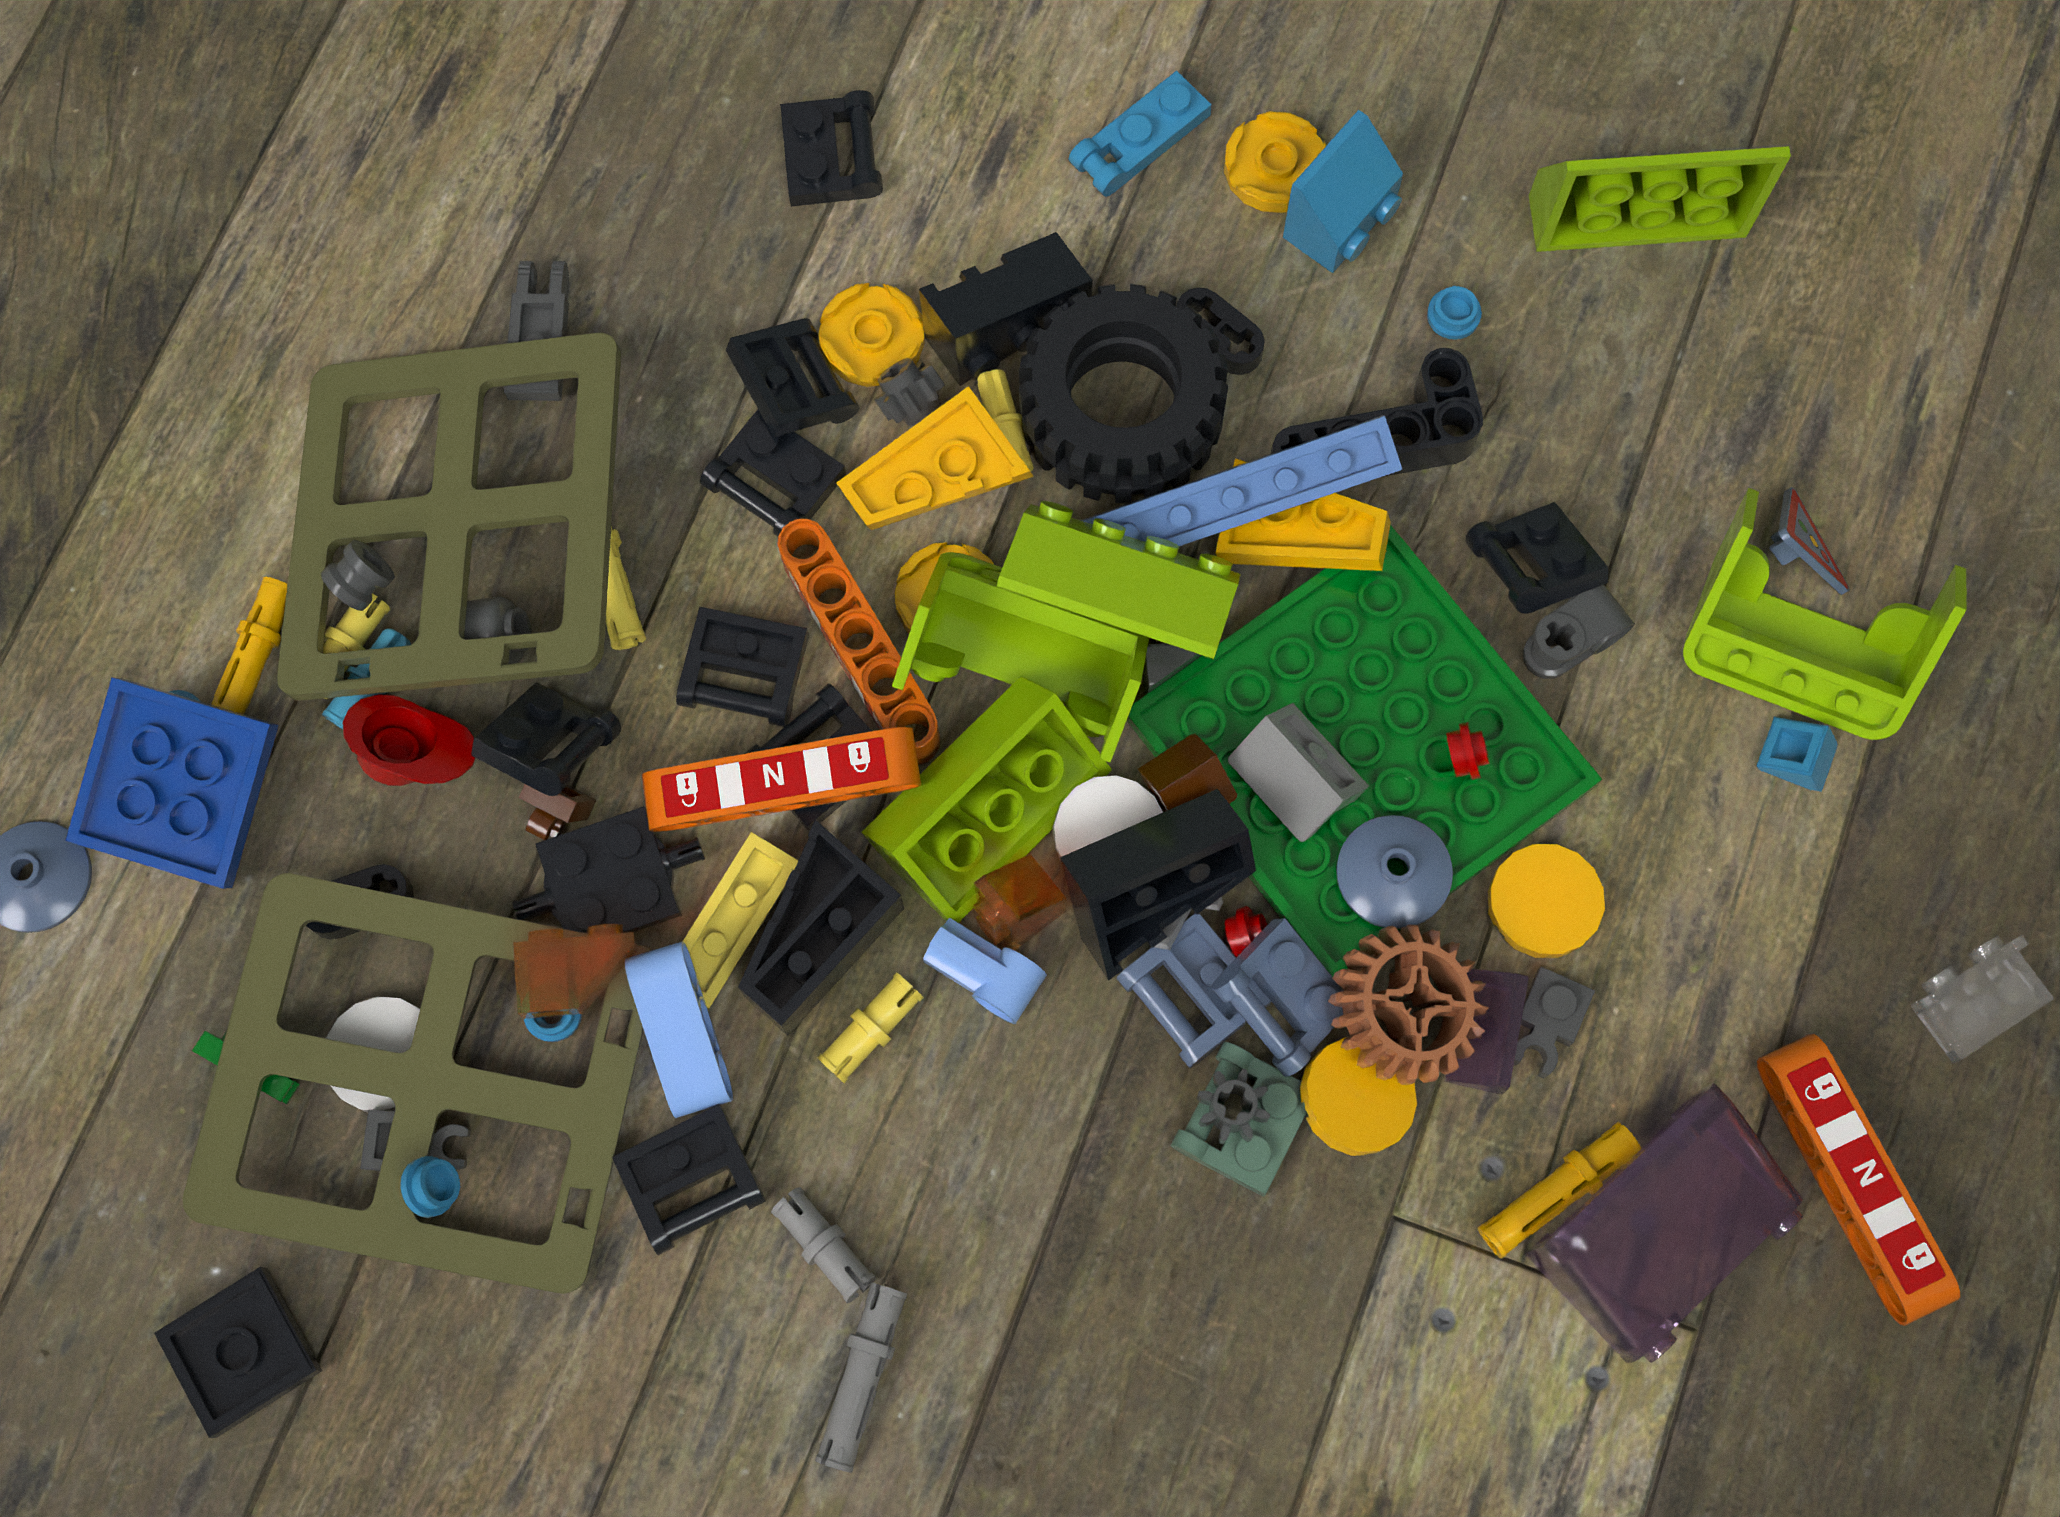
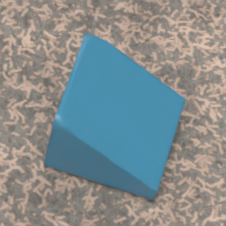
(1798, 752)

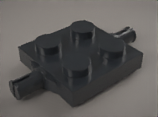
(609, 876)

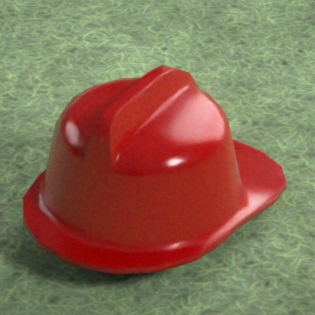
(406, 742)

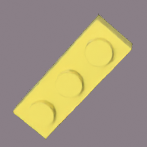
(736, 912)

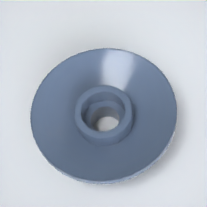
(57, 882)
(1389, 898)

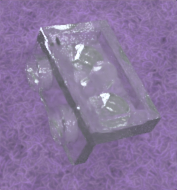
(1982, 1000)

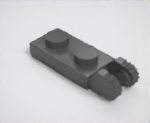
(538, 318)

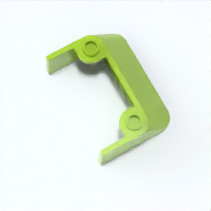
(1009, 636)
(1809, 659)

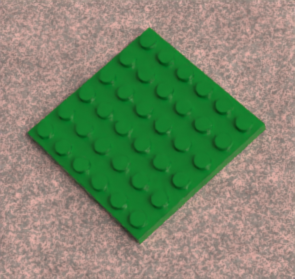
(1383, 676)

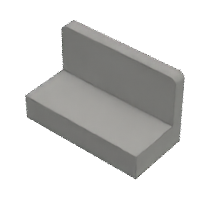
(1296, 771)

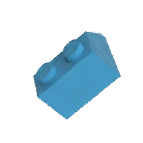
(1343, 195)

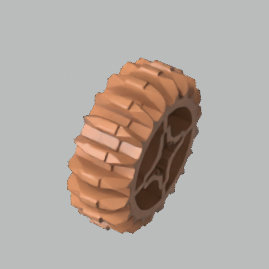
(1414, 960)

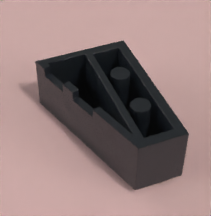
(996, 311)
(1154, 874)
(818, 931)

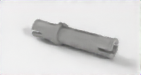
(861, 1377)

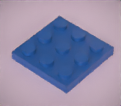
(172, 783)

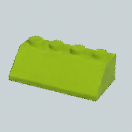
(1120, 578)
(986, 797)

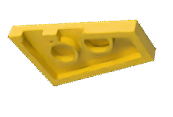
(934, 464)
(1316, 534)

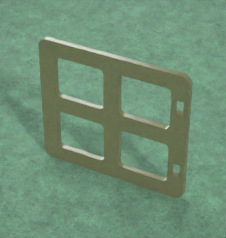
(452, 517)
(419, 1082)

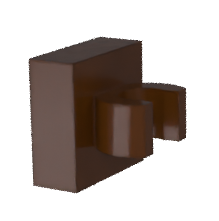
(555, 811)

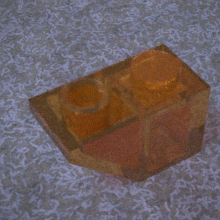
(1017, 902)
(568, 973)

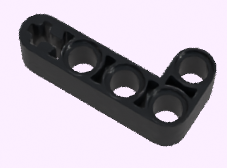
(1419, 421)

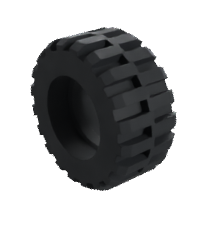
(1137, 331)

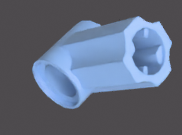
(997, 978)

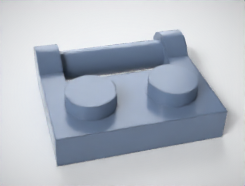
(1195, 964)
(1293, 983)

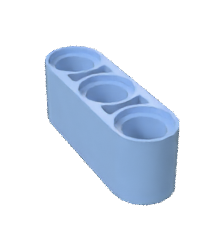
(678, 1029)

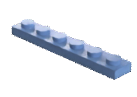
(1262, 485)

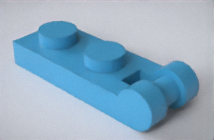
(1141, 133)

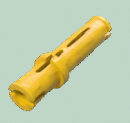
(255, 642)
(1579, 1175)

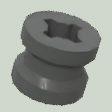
(357, 575)

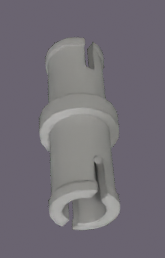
(823, 1245)

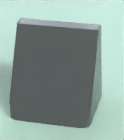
(1163, 662)

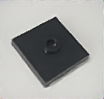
(237, 1352)

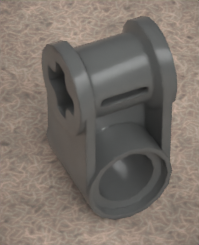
(1579, 628)

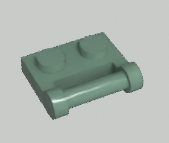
(1257, 1161)

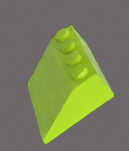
(1652, 198)

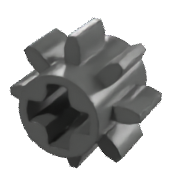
(909, 391)
(1248, 1101)

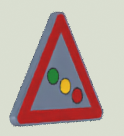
(1800, 538)

